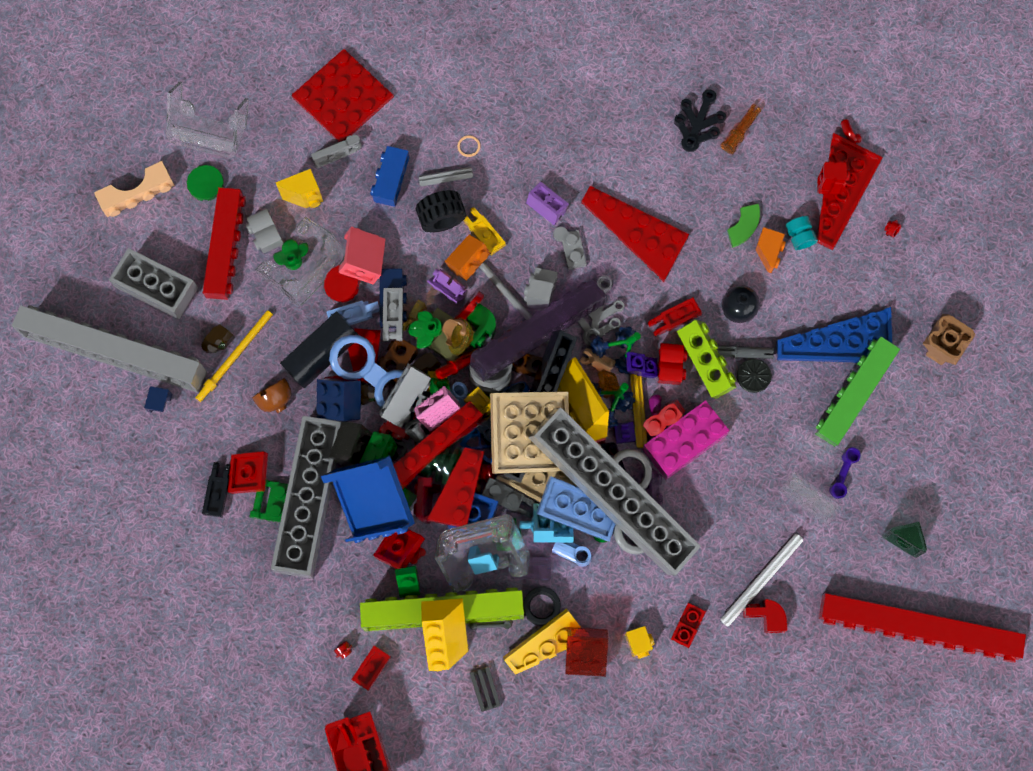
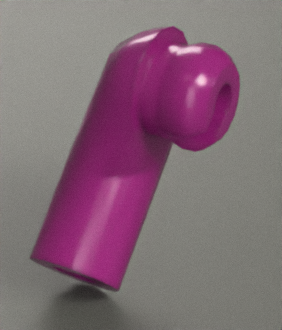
(655, 403)

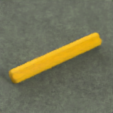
(638, 410)

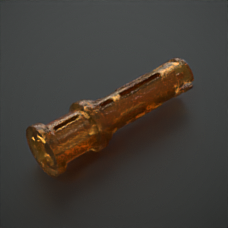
(737, 135)

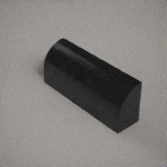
(313, 353)

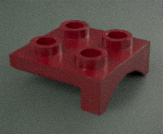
(424, 490)

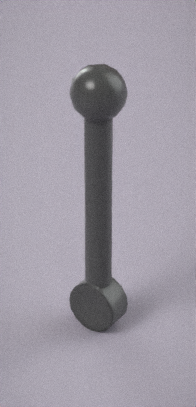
(473, 626)

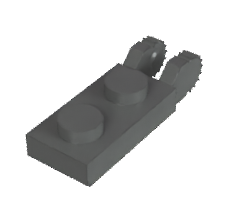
(507, 497)

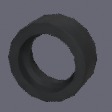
(541, 591)

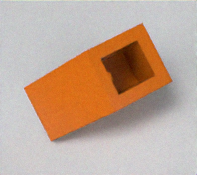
(768, 248)

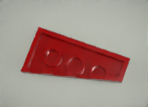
(458, 493)

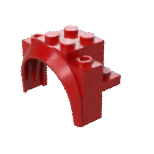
(357, 744)

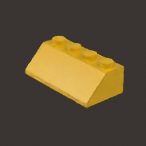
(584, 401)
(444, 632)

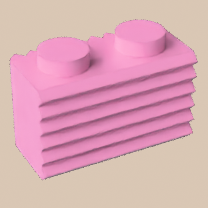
(437, 409)

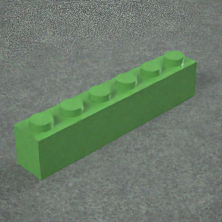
(857, 391)

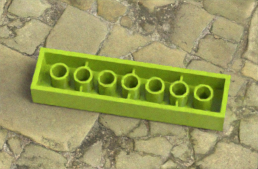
(407, 612)

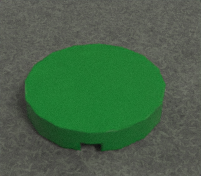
(204, 182)

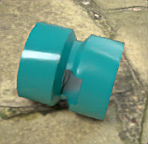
(801, 233)

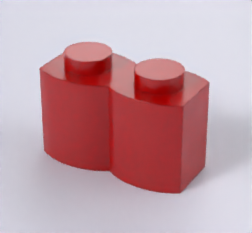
(671, 364)
(661, 419)

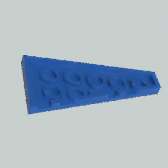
(839, 341)

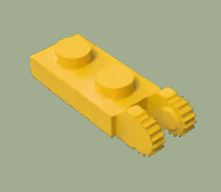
(484, 232)

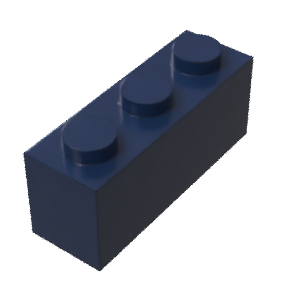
(392, 279)

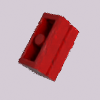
(832, 178)

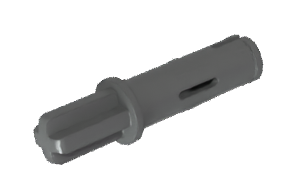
(746, 352)

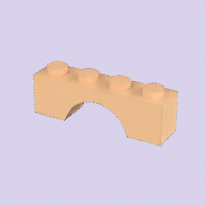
(155, 181)

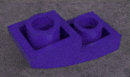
(641, 365)

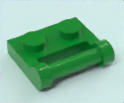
(275, 502)

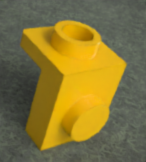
(479, 400)

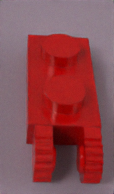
(676, 316)

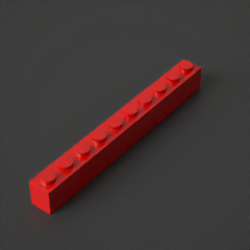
(922, 626)

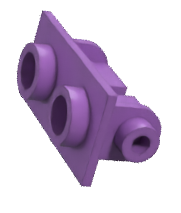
(453, 291)

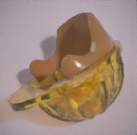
(458, 335)

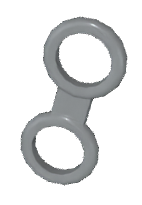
(647, 476)

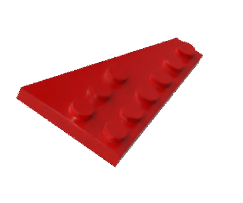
(838, 209)
(643, 234)

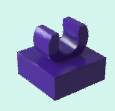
(624, 433)

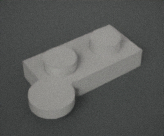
(572, 247)

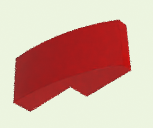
(688, 625)

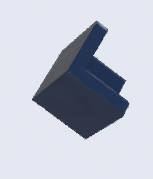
(157, 399)

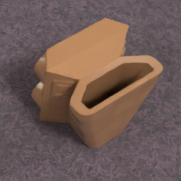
(948, 340)

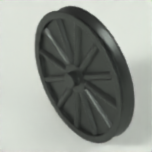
(754, 375)

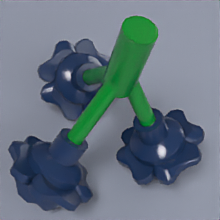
(624, 338)
(622, 401)

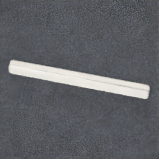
(761, 580)

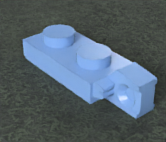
(356, 312)

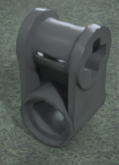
(416, 431)

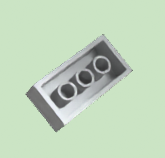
(153, 283)

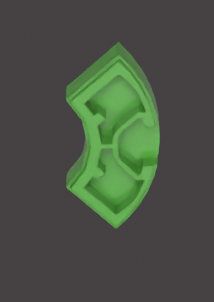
(746, 226)

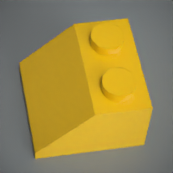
(300, 190)

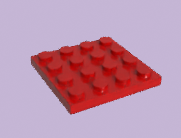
(342, 96)

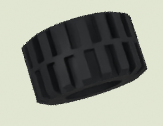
(440, 211)

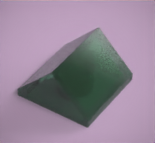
(907, 538)

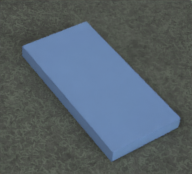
(573, 508)

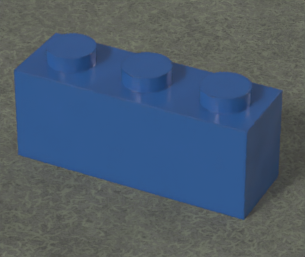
(390, 176)

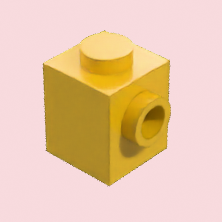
(640, 642)

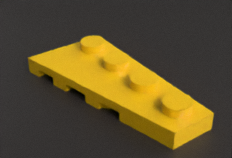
(542, 644)

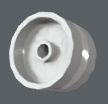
(495, 384)

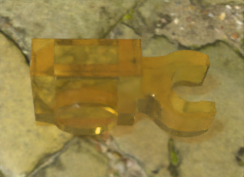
(413, 315)

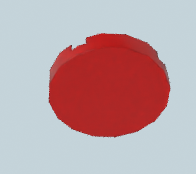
(340, 286)
(469, 307)

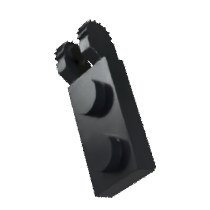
(216, 492)

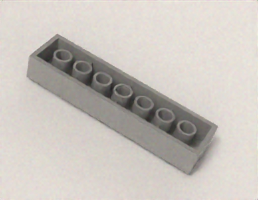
(306, 499)

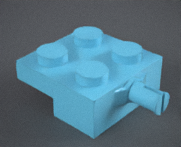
(547, 530)

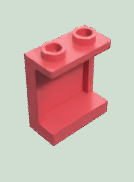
(363, 255)

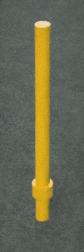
(210, 384)

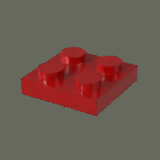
(248, 472)
(399, 549)

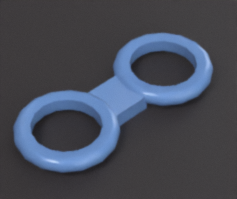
(370, 371)

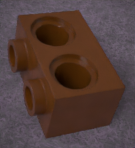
(399, 360)

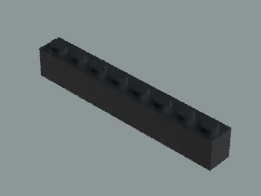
(549, 374)

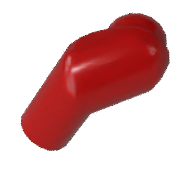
(849, 133)

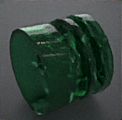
(442, 464)

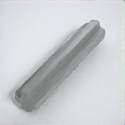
(445, 176)

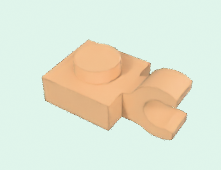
(599, 363)

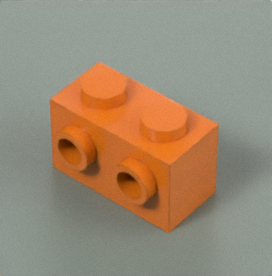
(467, 257)

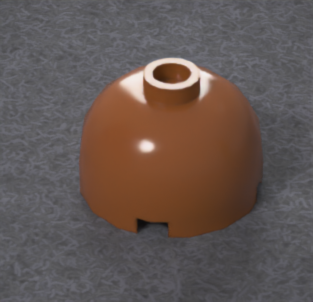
(274, 397)

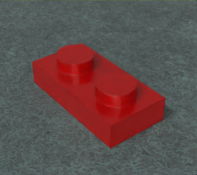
(371, 668)

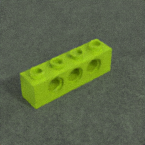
(689, 336)

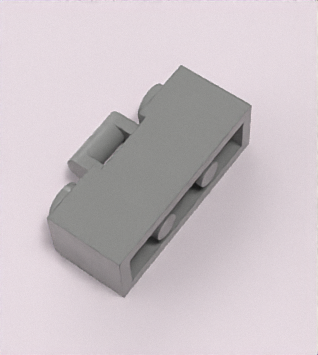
(406, 390)

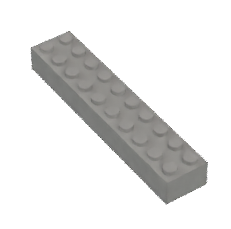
(110, 348)
(614, 491)

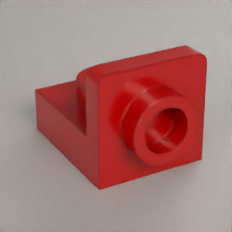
(397, 432)

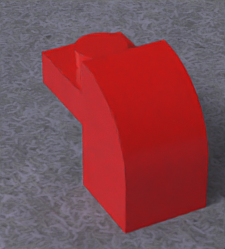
(773, 614)

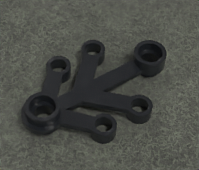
(699, 122)

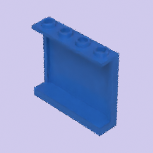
(371, 499)

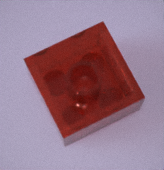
(586, 651)

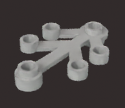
(599, 315)

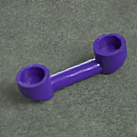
(849, 457)

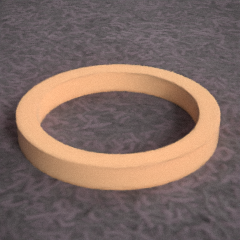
(468, 155)

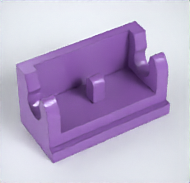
(547, 203)

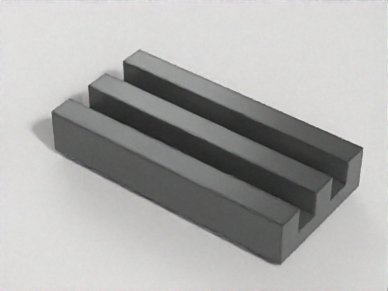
(490, 706)

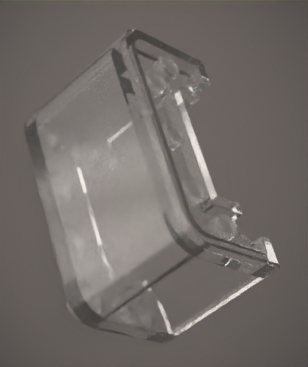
(492, 535)

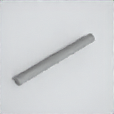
(505, 291)

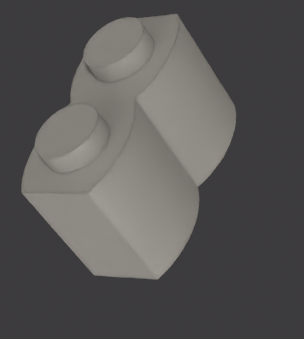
(264, 230)

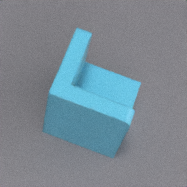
(482, 562)

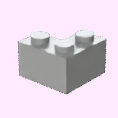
(541, 288)

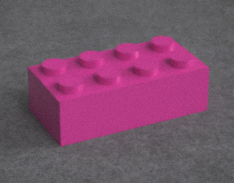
(685, 440)

